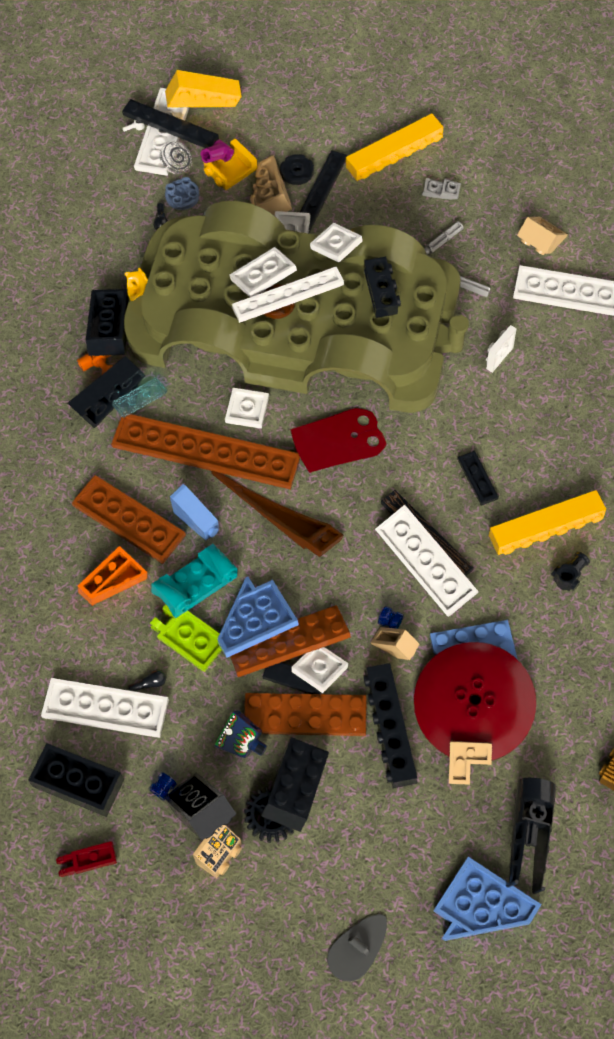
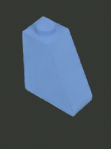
(194, 513)

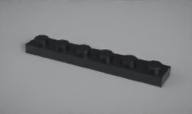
(170, 124)

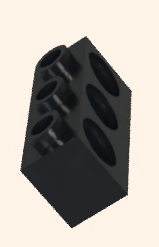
(381, 295)

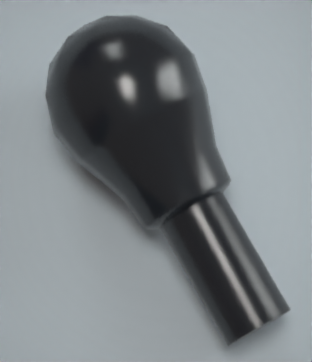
(160, 217)
(153, 679)

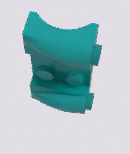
(195, 581)

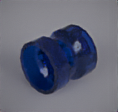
(390, 618)
(162, 786)

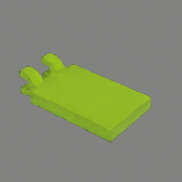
(189, 638)

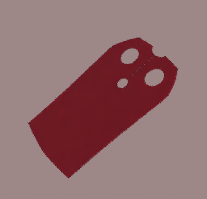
(330, 440)

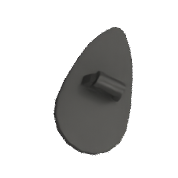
(357, 948)

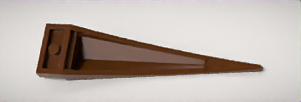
(303, 530)

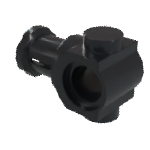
(570, 570)

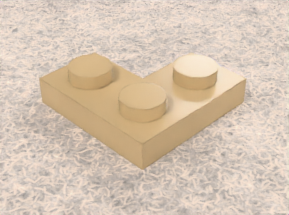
(464, 754)

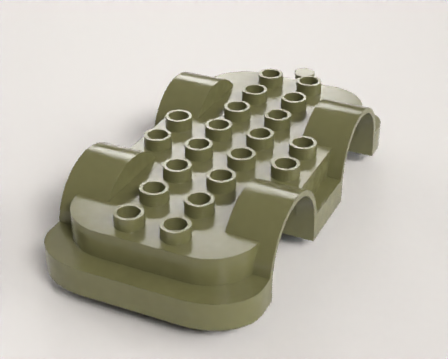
(337, 330)

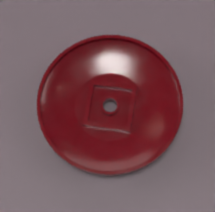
(480, 670)

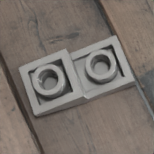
(445, 190)

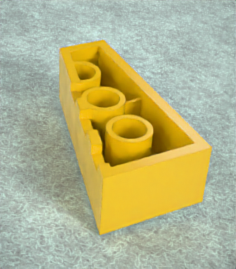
(201, 90)

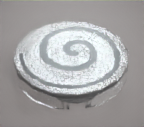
(175, 157)

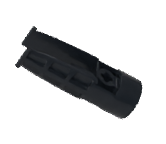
(532, 805)

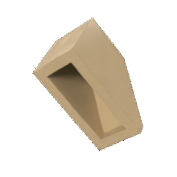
(395, 642)

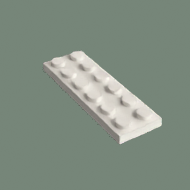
(154, 139)
(565, 290)
(426, 560)
(105, 707)

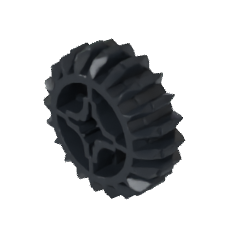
(266, 829)

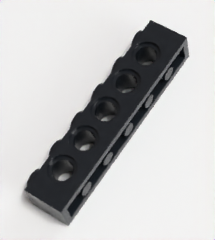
(383, 675)

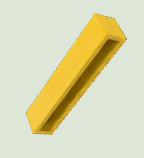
(394, 147)
(547, 522)

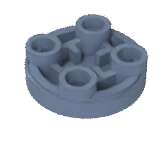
(182, 194)

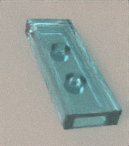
(139, 397)

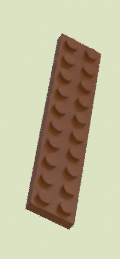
(207, 451)

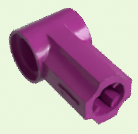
(218, 151)

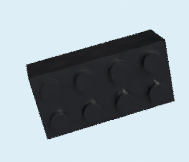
(106, 322)
(76, 779)
(295, 784)
(200, 806)

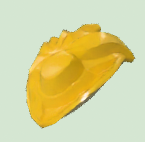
(136, 283)

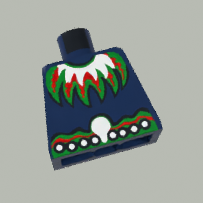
(240, 736)

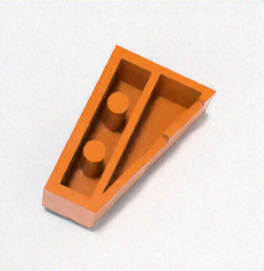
(112, 576)

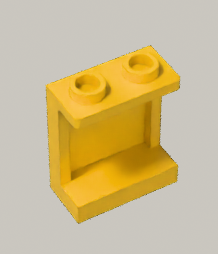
(233, 171)

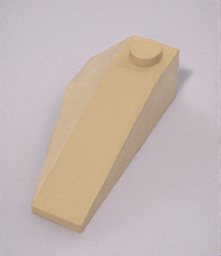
(270, 188)

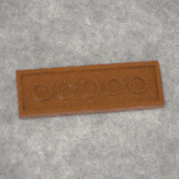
(129, 519)
(311, 634)
(307, 713)

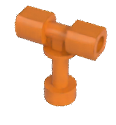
(86, 362)

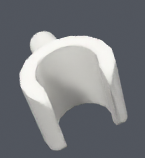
(138, 125)

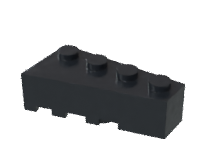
(96, 400)

